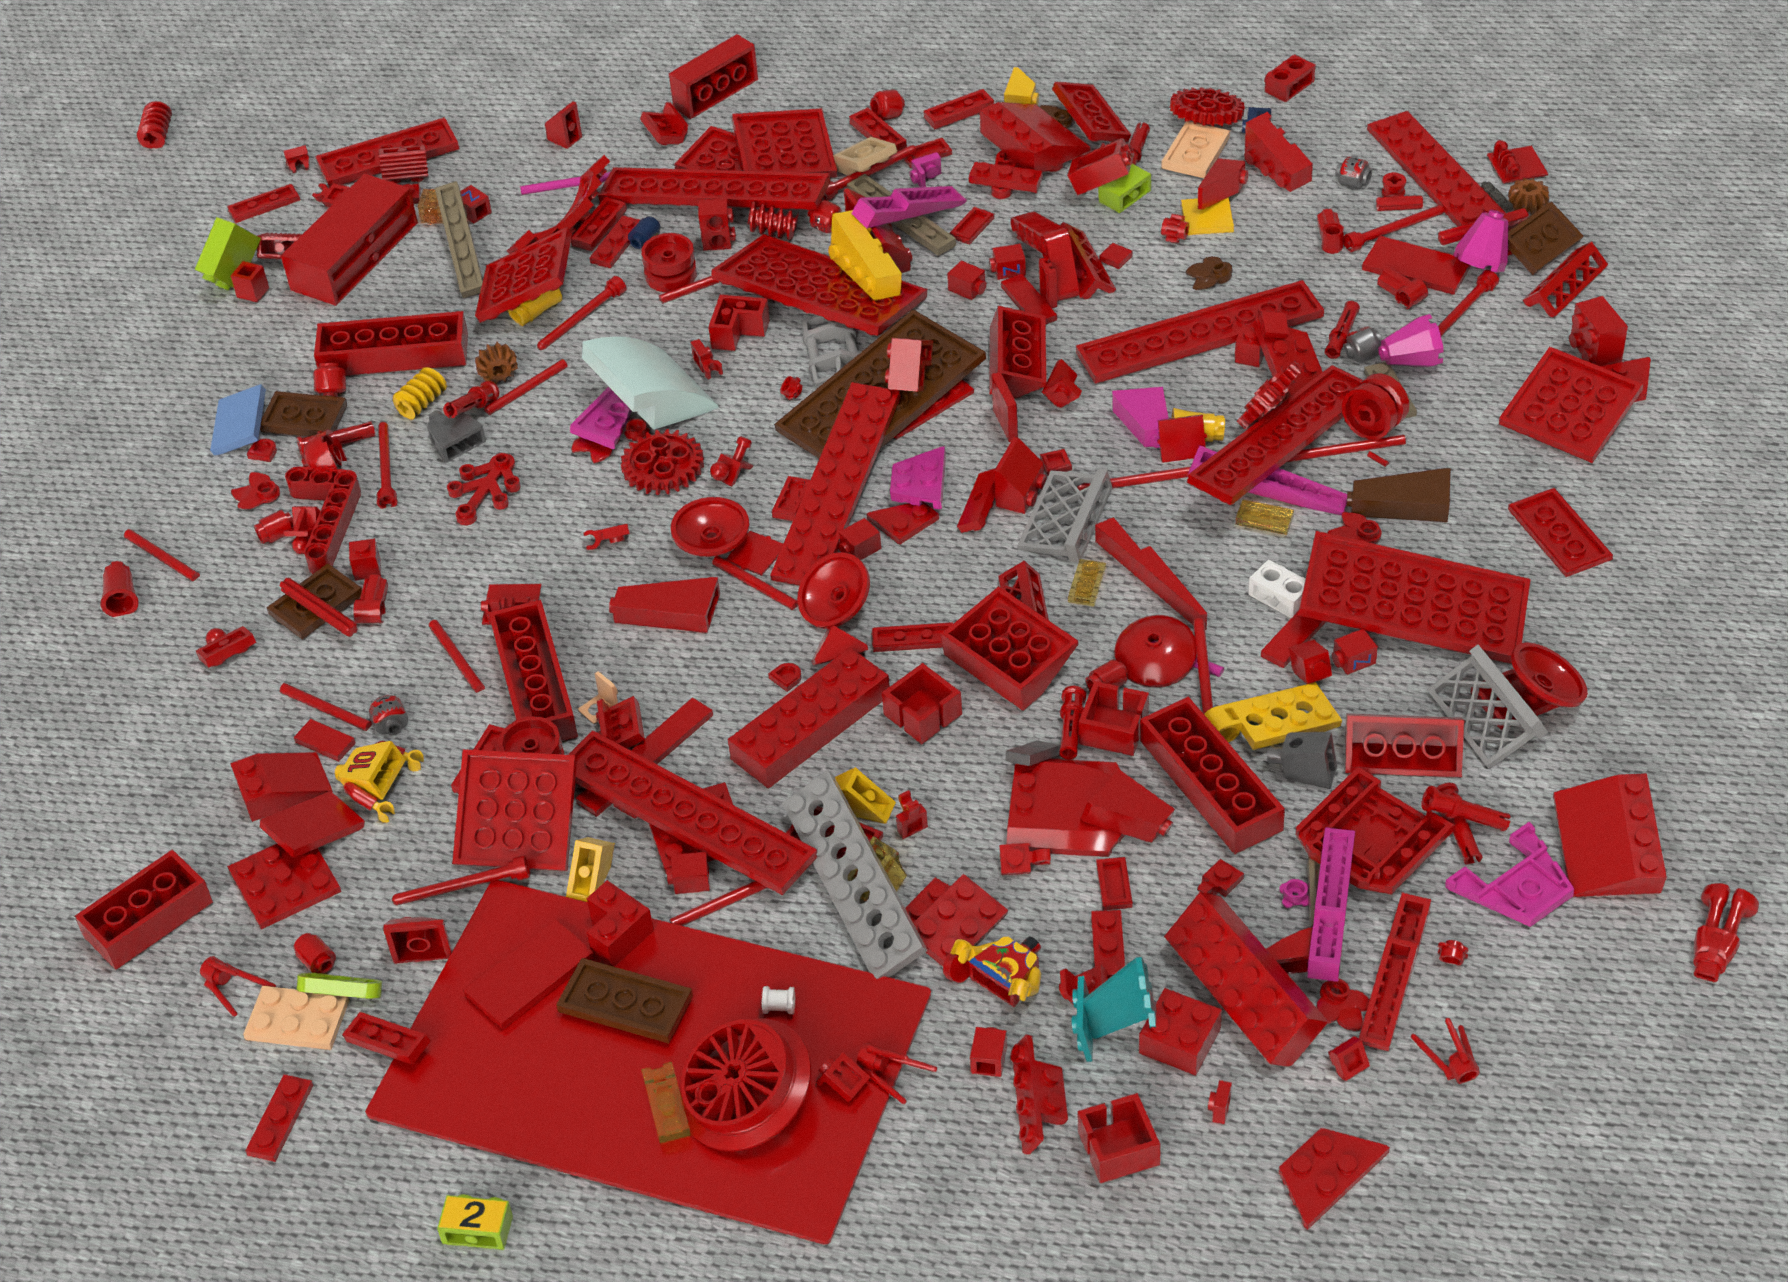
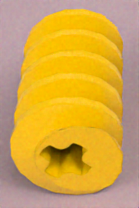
(418, 392)

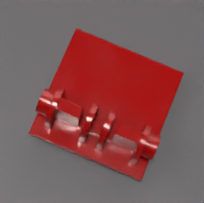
(1516, 162)
(508, 595)

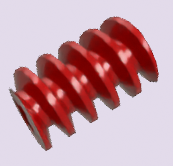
(154, 124)
(772, 221)

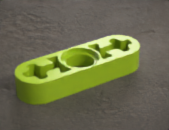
(339, 985)

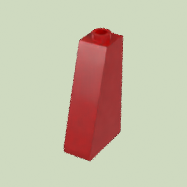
(668, 605)

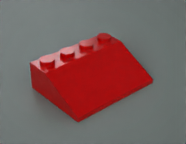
(1030, 135)
(1008, 647)
(1610, 837)

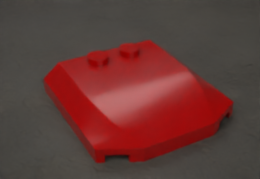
(1049, 806)
(1388, 836)

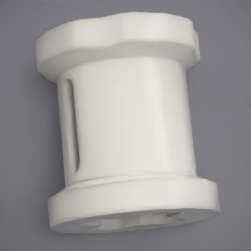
(778, 1000)

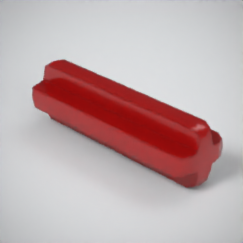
(1399, 203)

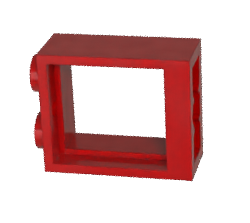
(1100, 166)

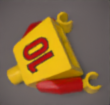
(372, 771)

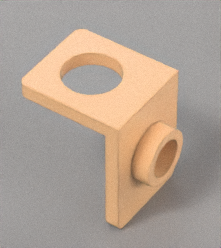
(606, 691)

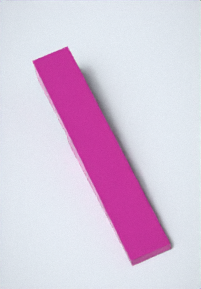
(905, 204)
(1289, 488)
(1331, 905)

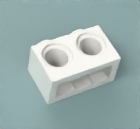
(1277, 588)

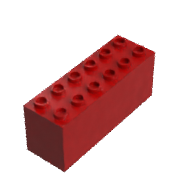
(349, 239)

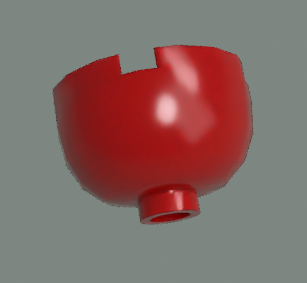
(323, 452)

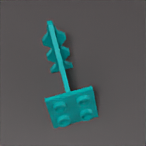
(1113, 1005)

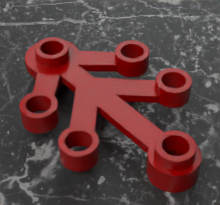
(499, 465)

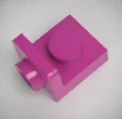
(924, 168)

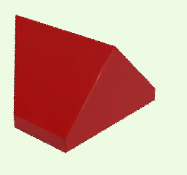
(835, 643)

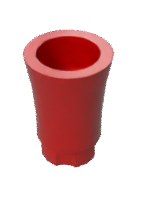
(118, 590)

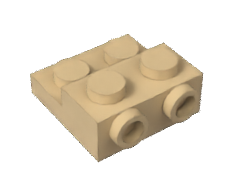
(863, 155)

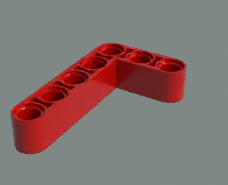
(1052, 242)
(340, 495)

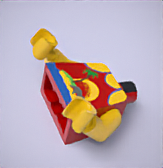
(1003, 967)

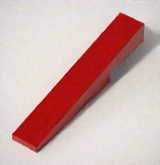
(1149, 569)
(1395, 971)

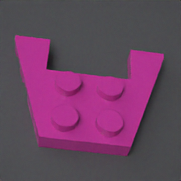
(1524, 891)

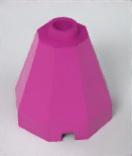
(1485, 242)
(1413, 344)

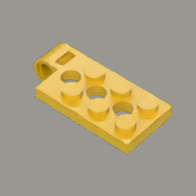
(1234, 716)

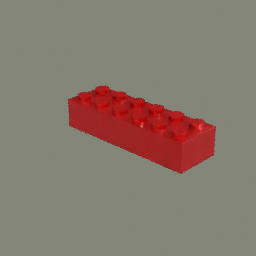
(393, 343)
(532, 666)
(808, 717)
(1212, 775)
(1246, 979)

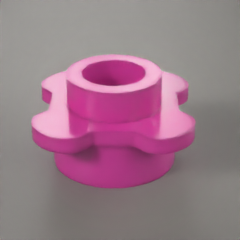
(1294, 886)

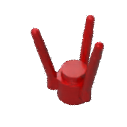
(219, 973)
(876, 1059)
(1462, 1063)

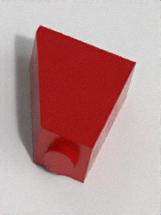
(1128, 809)

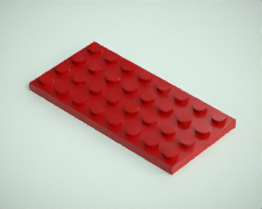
(813, 284)
(1414, 596)

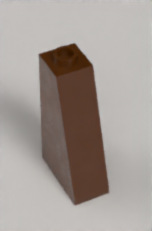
(1403, 496)

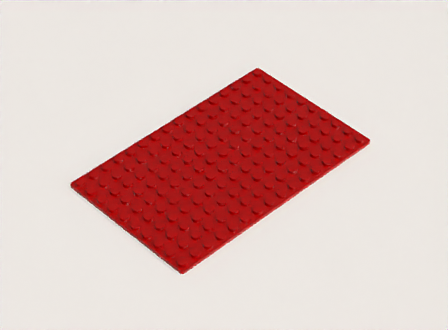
(576, 1090)

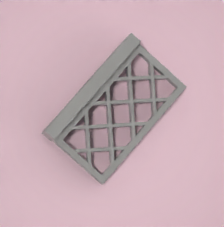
(1084, 516)
(1506, 693)

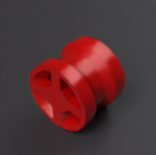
(1393, 184)

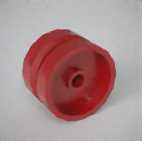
(668, 261)
(1375, 406)
(531, 736)

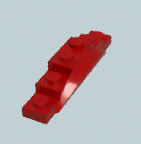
(579, 210)

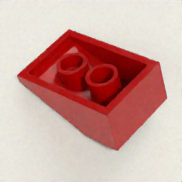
(279, 781)

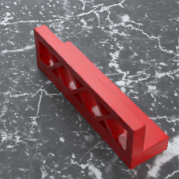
(1088, 266)
(1567, 273)
(1027, 585)

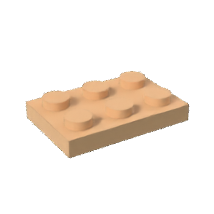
(1195, 149)
(296, 1018)

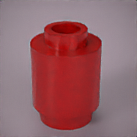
(273, 526)
(1109, 673)
(314, 953)

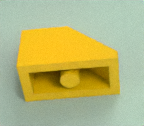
(1021, 89)
(865, 796)
(589, 867)

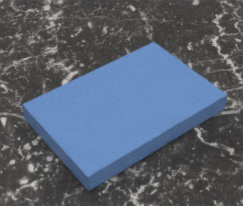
(238, 420)

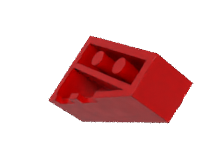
(1274, 155)

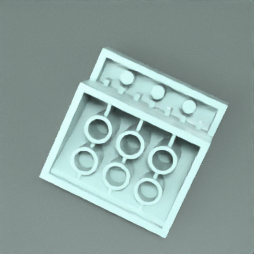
(647, 380)

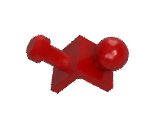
(729, 466)
(303, 523)

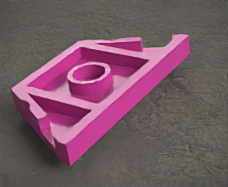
(919, 478)

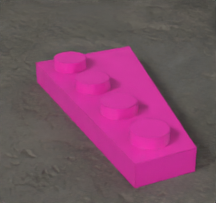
(603, 419)

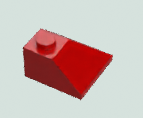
(417, 939)

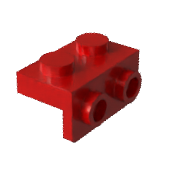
(667, 126)
(621, 722)

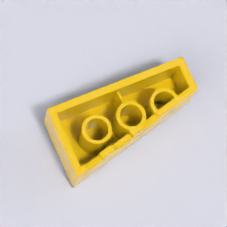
(863, 257)

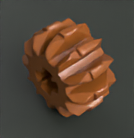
(1528, 195)
(496, 363)

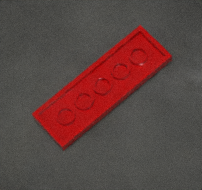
(354, 160)

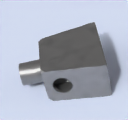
(454, 435)
(1306, 758)

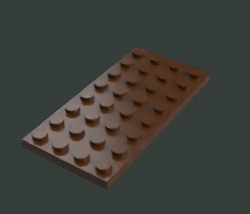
(952, 360)

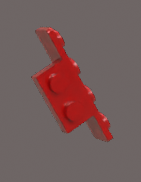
(1038, 1094)

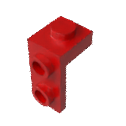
(1060, 385)

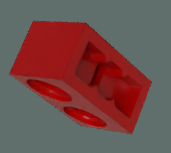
(1290, 78)
(715, 224)

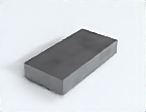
(1032, 753)

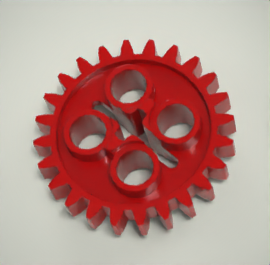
(1207, 106)
(1269, 394)
(662, 461)

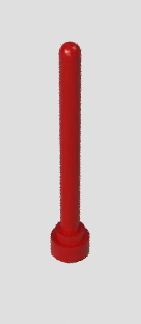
(834, 187)
(1356, 239)
(1485, 282)
(614, 287)
(386, 494)
(515, 869)

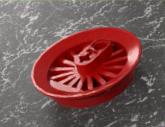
(736, 1081)

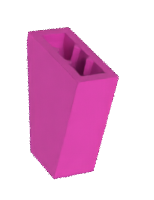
(1140, 411)

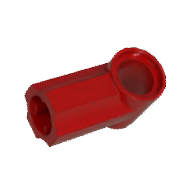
(1330, 231)
(1404, 290)
(372, 601)

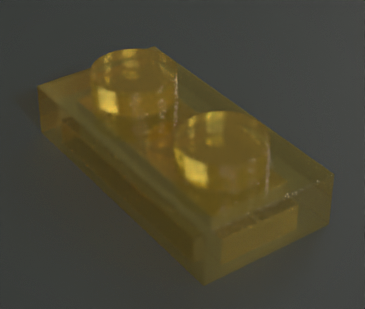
(1264, 517)
(1086, 582)

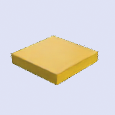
(1210, 220)

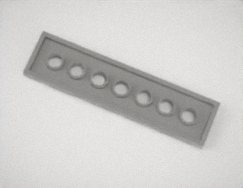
(870, 877)

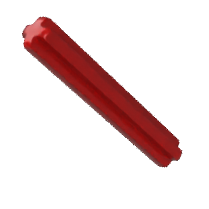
(1457, 233)
(318, 607)

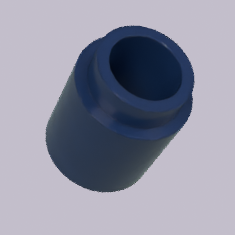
(643, 231)

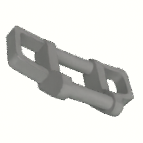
(835, 359)

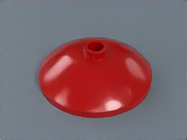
(710, 526)
(833, 590)
(1158, 662)
(1548, 675)

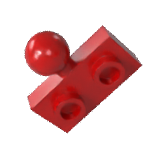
(223, 645)

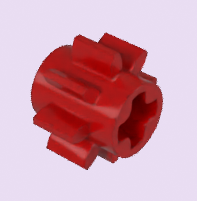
(1175, 228)

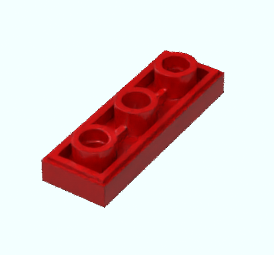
(978, 503)

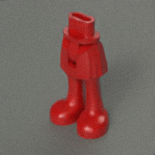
(1718, 946)

